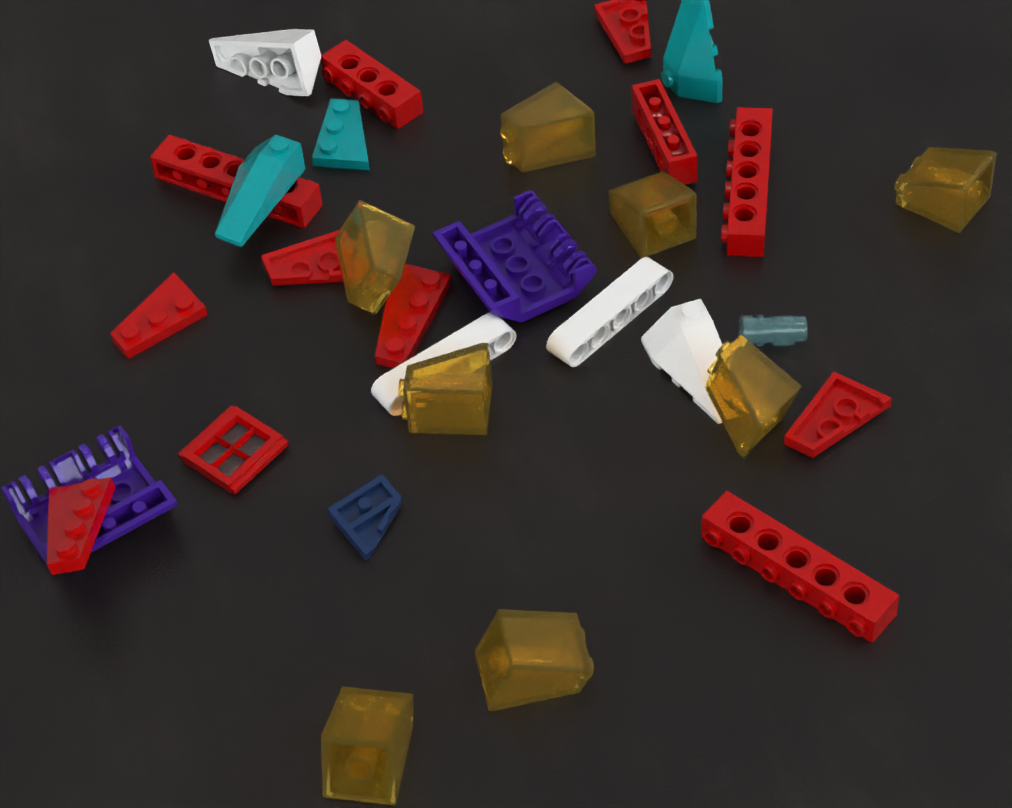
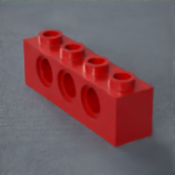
(371, 84)
(664, 131)

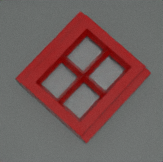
(233, 449)

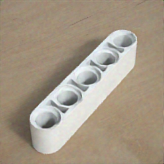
(609, 311)
(485, 329)

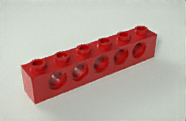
(214, 172)
(749, 182)
(774, 552)

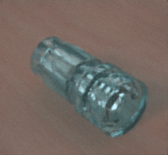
(775, 329)

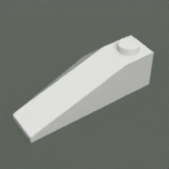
(276, 58)
(685, 347)

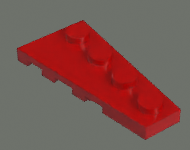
(409, 313)
(75, 521)

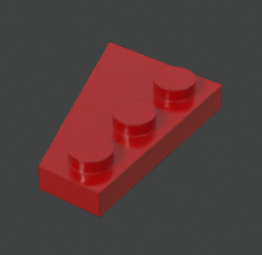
(626, 27)
(305, 262)
(158, 317)
(833, 414)

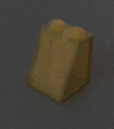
(548, 130)
(947, 185)
(655, 213)
(372, 255)
(449, 392)
(748, 392)
(532, 657)
(366, 745)

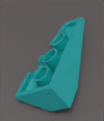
(689, 54)
(259, 187)

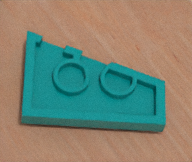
(341, 137)

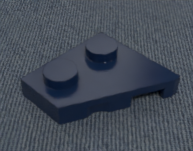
(366, 514)

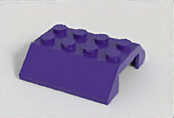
(519, 262)
(132, 504)

